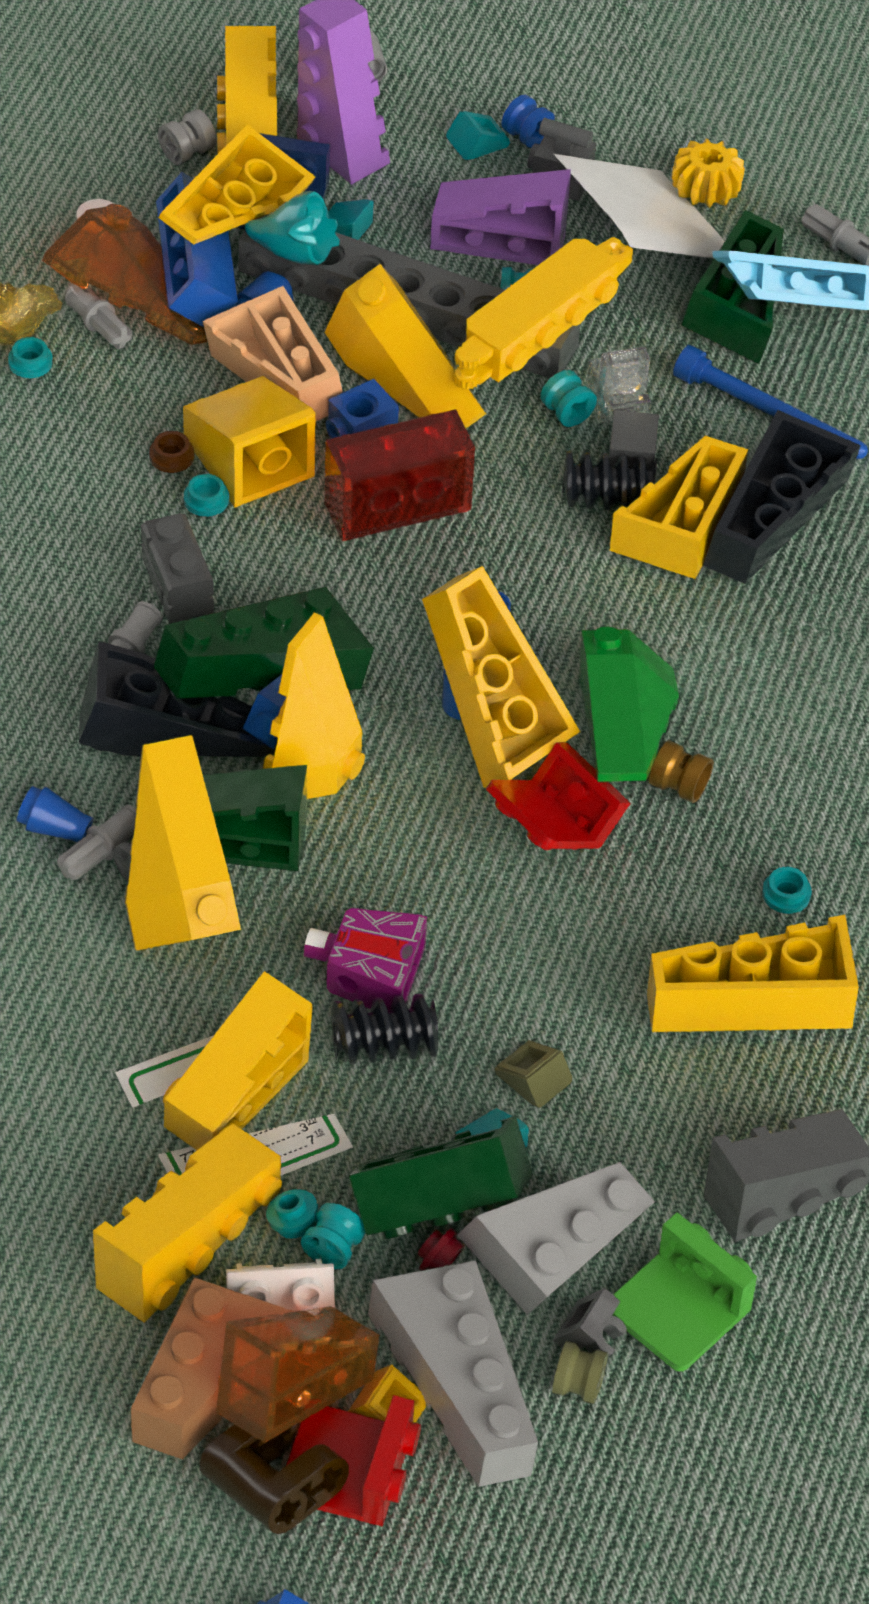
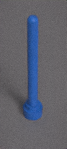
(695, 367)

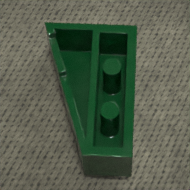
(720, 305)
(260, 815)
(441, 1180)

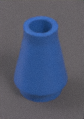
(52, 815)

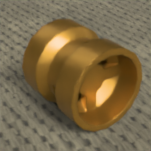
(681, 771)

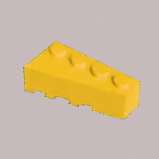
(495, 678)

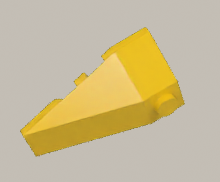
(237, 186)
(389, 342)

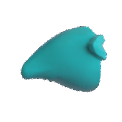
(297, 230)

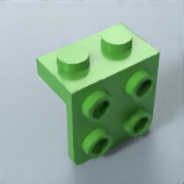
(685, 1295)

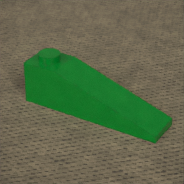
(625, 701)

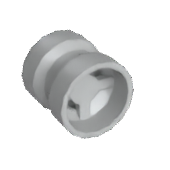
(186, 137)

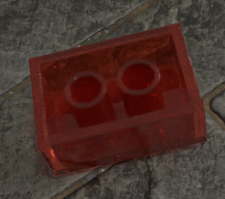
(399, 475)

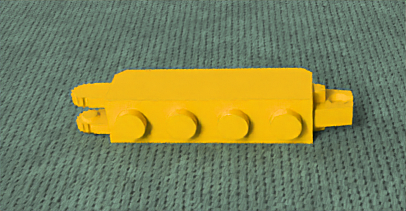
(539, 309)

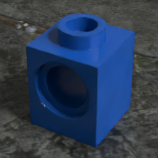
(361, 410)

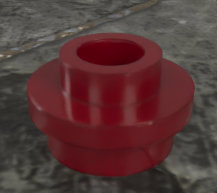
(440, 1250)

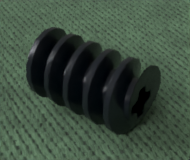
(605, 480)
(384, 1028)

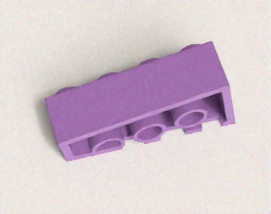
(339, 87)

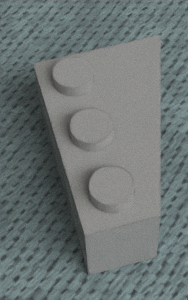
(553, 1233)

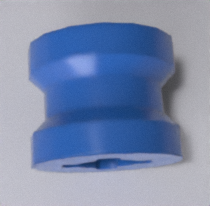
(524, 119)

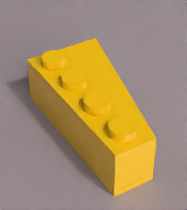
(757, 982)
(184, 1222)

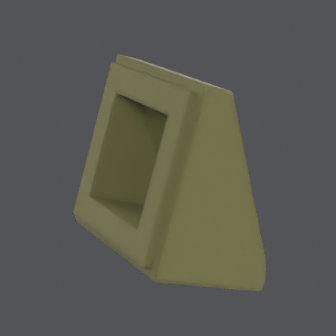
(535, 1072)

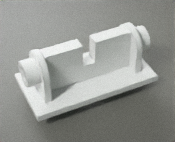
(291, 1287)

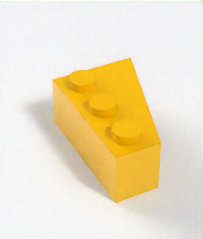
(247, 83)
(242, 1064)

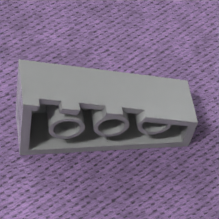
(456, 1354)

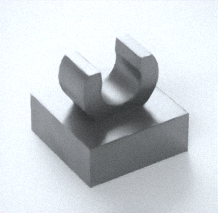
(589, 1320)

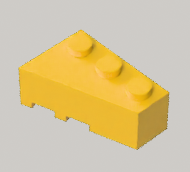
(680, 512)

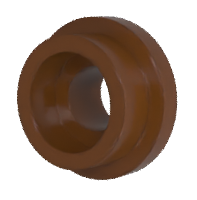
(171, 452)

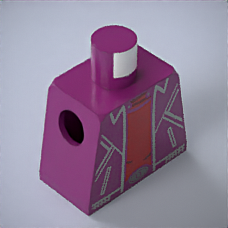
(370, 954)

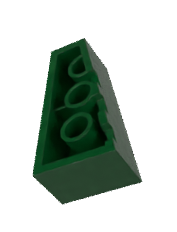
(250, 645)

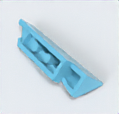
(798, 279)

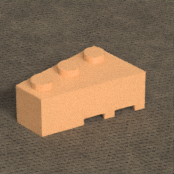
(274, 342)

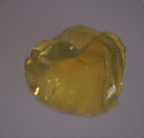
(24, 310)

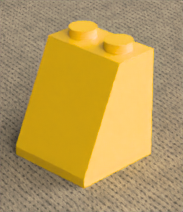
(253, 438)

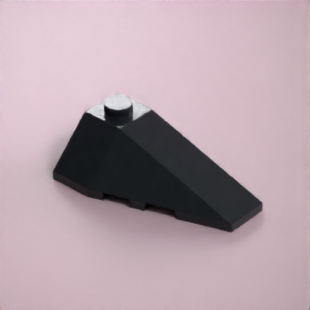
(134, 707)

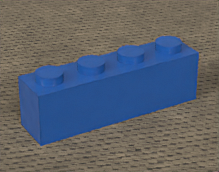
(196, 275)

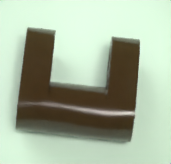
(276, 1499)

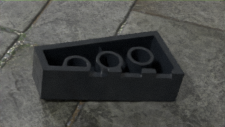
(780, 491)

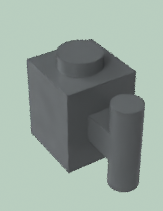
(561, 140)

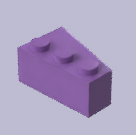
(503, 216)

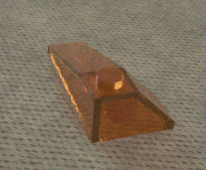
(124, 260)

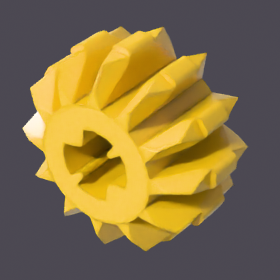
(708, 173)

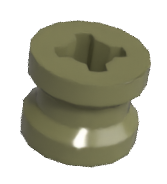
(580, 1372)

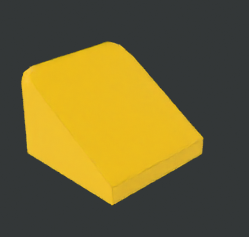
(378, 1393)

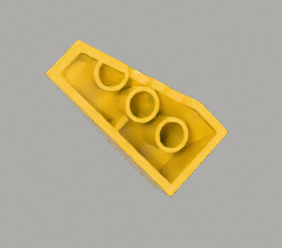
(318, 716)
(177, 861)

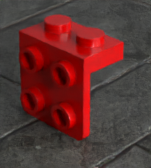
(562, 802)
(372, 1451)

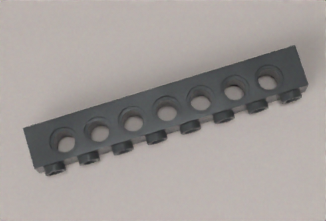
(437, 294)

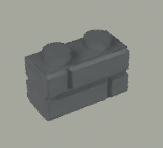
(177, 568)

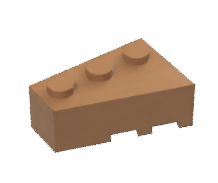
(182, 1386)

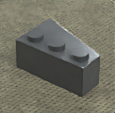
(784, 1172)

